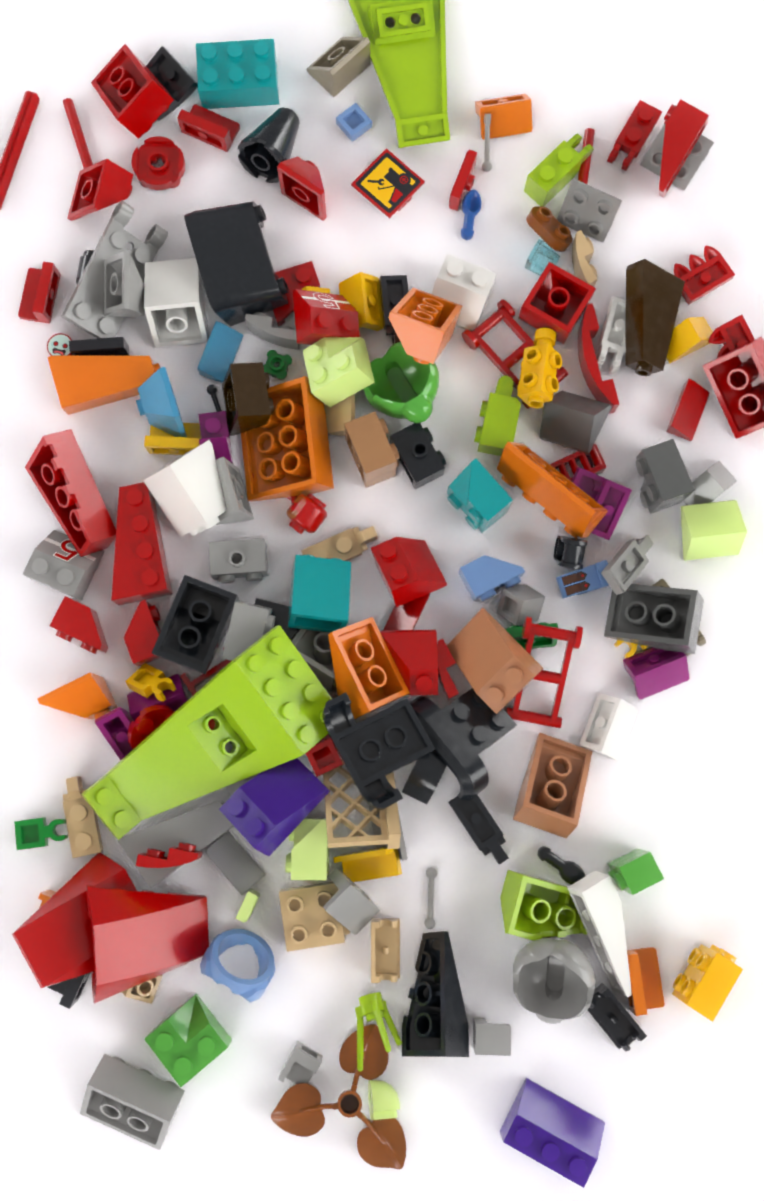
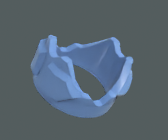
(247, 988)

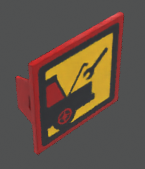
(388, 183)

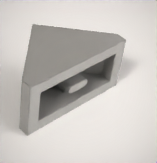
(710, 484)

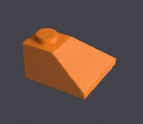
(83, 697)

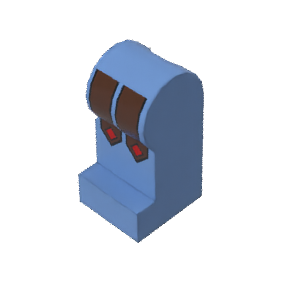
(582, 580)

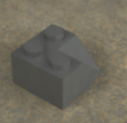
(665, 476)

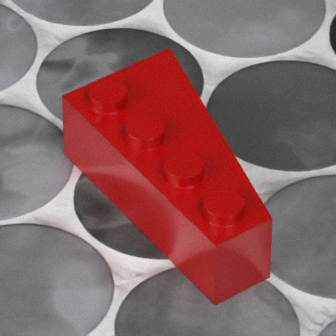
(139, 554)

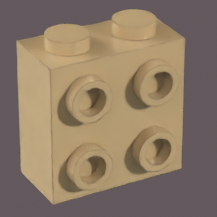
(305, 919)

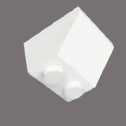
(467, 286)

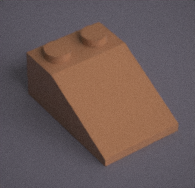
(492, 661)
(553, 786)

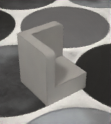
(520, 602)
(491, 1038)
(301, 1064)

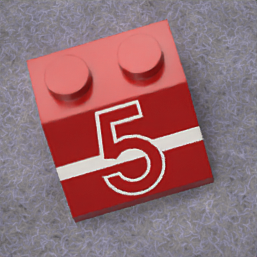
(323, 316)

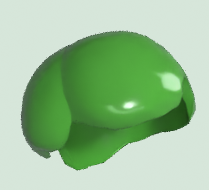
(402, 386)

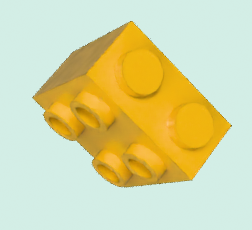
(707, 980)

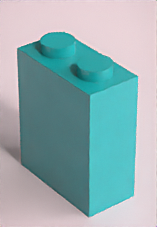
(319, 593)

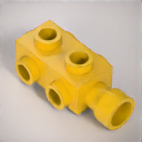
(539, 370)

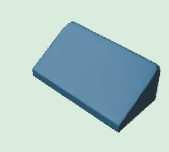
(219, 352)

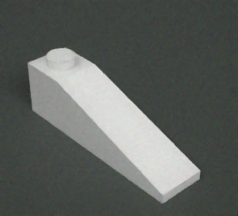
(602, 917)

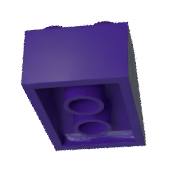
(274, 804)

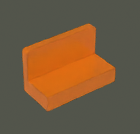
(508, 115)
(644, 980)

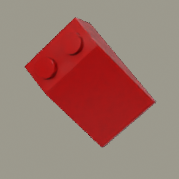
(131, 92)
(682, 131)

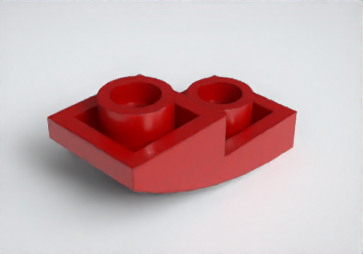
(177, 856)

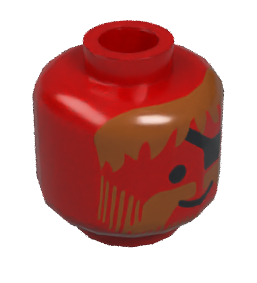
(306, 513)

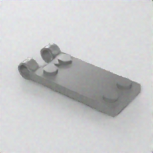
(87, 301)

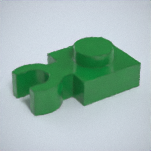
(35, 833)

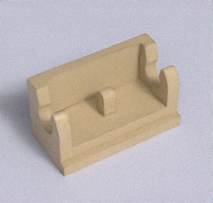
(385, 949)

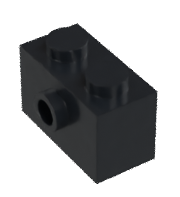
(418, 454)

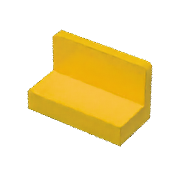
(364, 295)
(164, 443)
(370, 864)

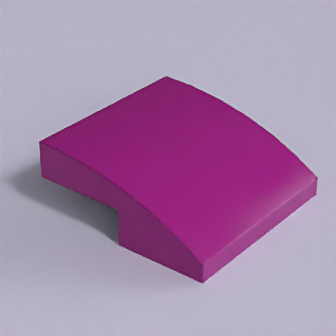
(606, 493)

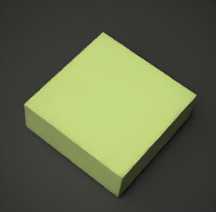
(248, 906)

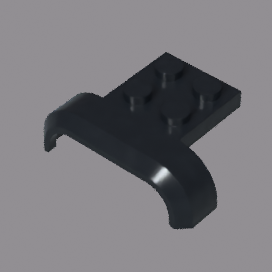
(461, 734)
(376, 746)

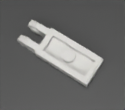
(613, 335)

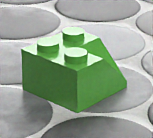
(188, 1040)

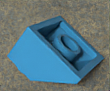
(160, 405)

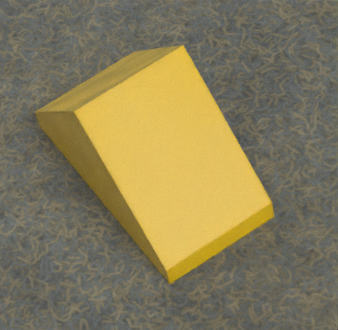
(688, 337)

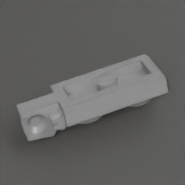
(627, 564)

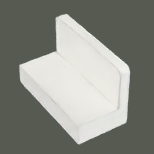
(609, 726)

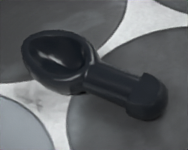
(568, 870)

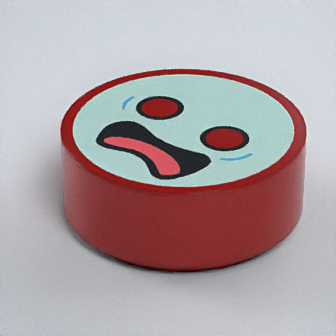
(59, 344)

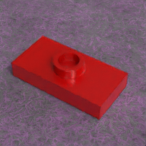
(464, 180)

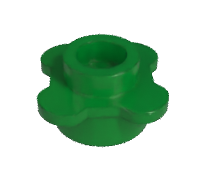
(277, 372)

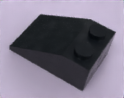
(195, 624)

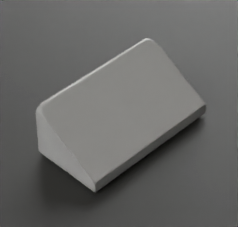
(235, 863)

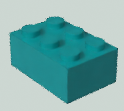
(237, 73)

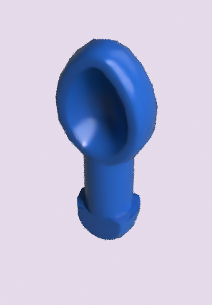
(471, 207)

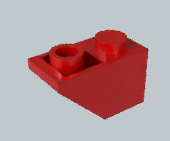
(81, 623)
(143, 633)

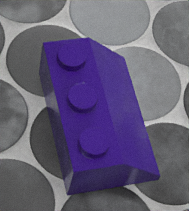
(553, 1132)

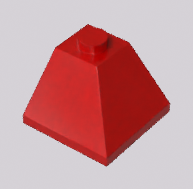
(303, 185)
(99, 188)
(415, 658)

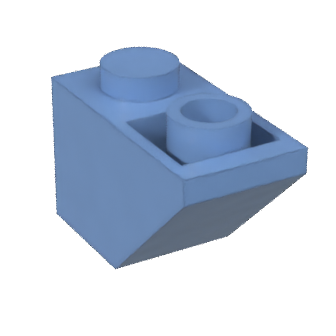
(487, 575)

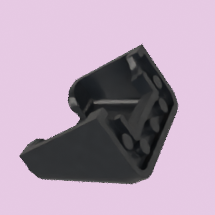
(235, 261)

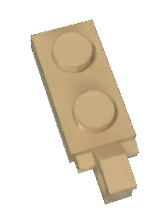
(344, 545)
(80, 821)

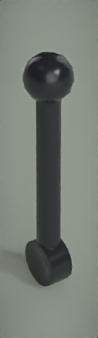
(211, 390)

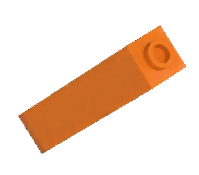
(98, 380)

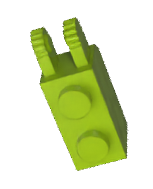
(556, 170)
(500, 418)

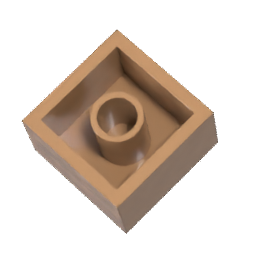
(371, 449)

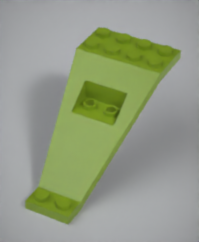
(409, 64)
(260, 703)

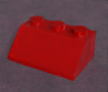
(740, 386)

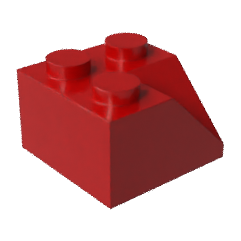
(556, 302)

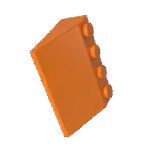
(292, 448)

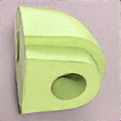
(382, 1100)

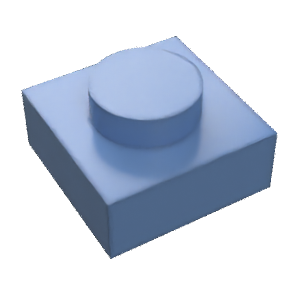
(354, 122)

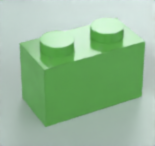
(635, 871)

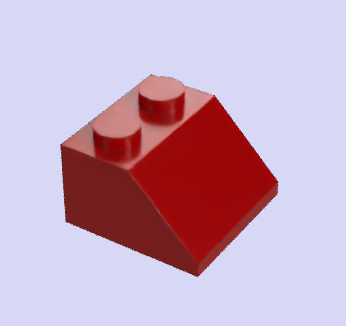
(407, 569)

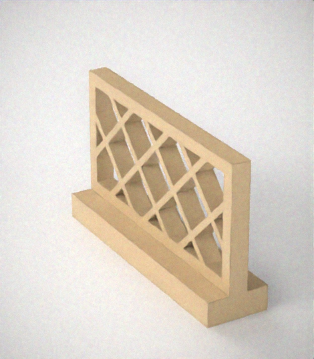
(387, 821)

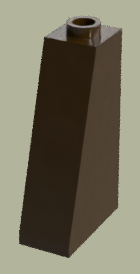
(650, 315)

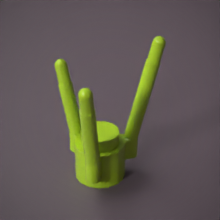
(373, 1009)

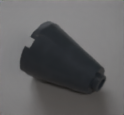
(269, 144)

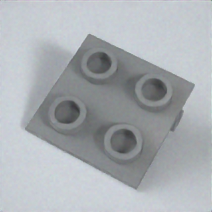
(653, 159)
(588, 210)

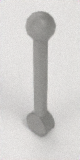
(487, 166)
(431, 873)

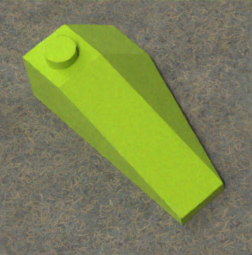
(538, 908)

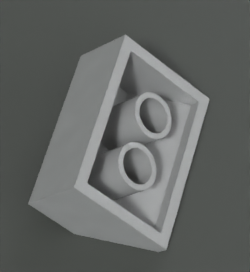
(131, 1101)

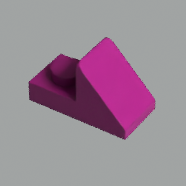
(216, 429)
(115, 729)

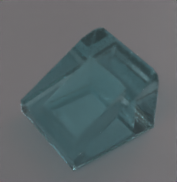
(540, 257)

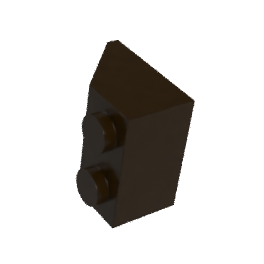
(246, 397)

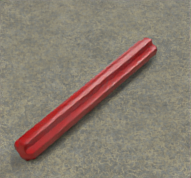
(16, 140)

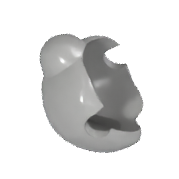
(553, 979)

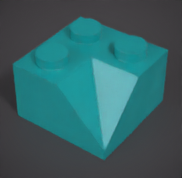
(478, 496)

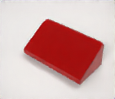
(688, 410)
(407, 615)

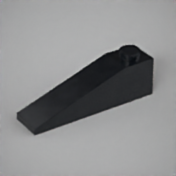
(437, 1012)

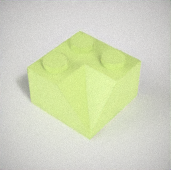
(337, 368)
(310, 852)

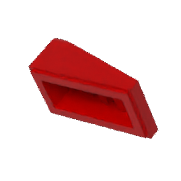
(595, 456)

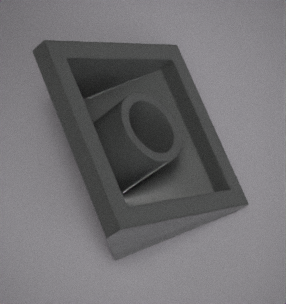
(573, 421)

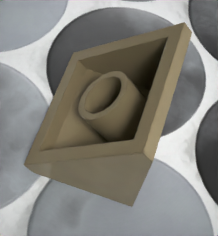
(341, 63)

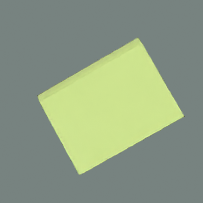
(712, 530)

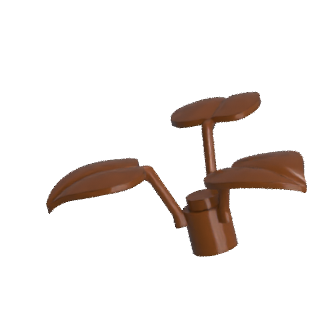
(301, 1114)

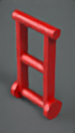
(506, 313)
(573, 641)

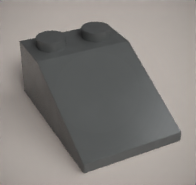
(656, 617)

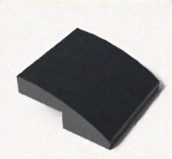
(172, 77)

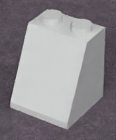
(175, 302)
(190, 490)

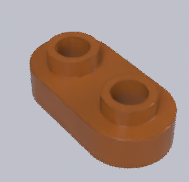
(549, 228)

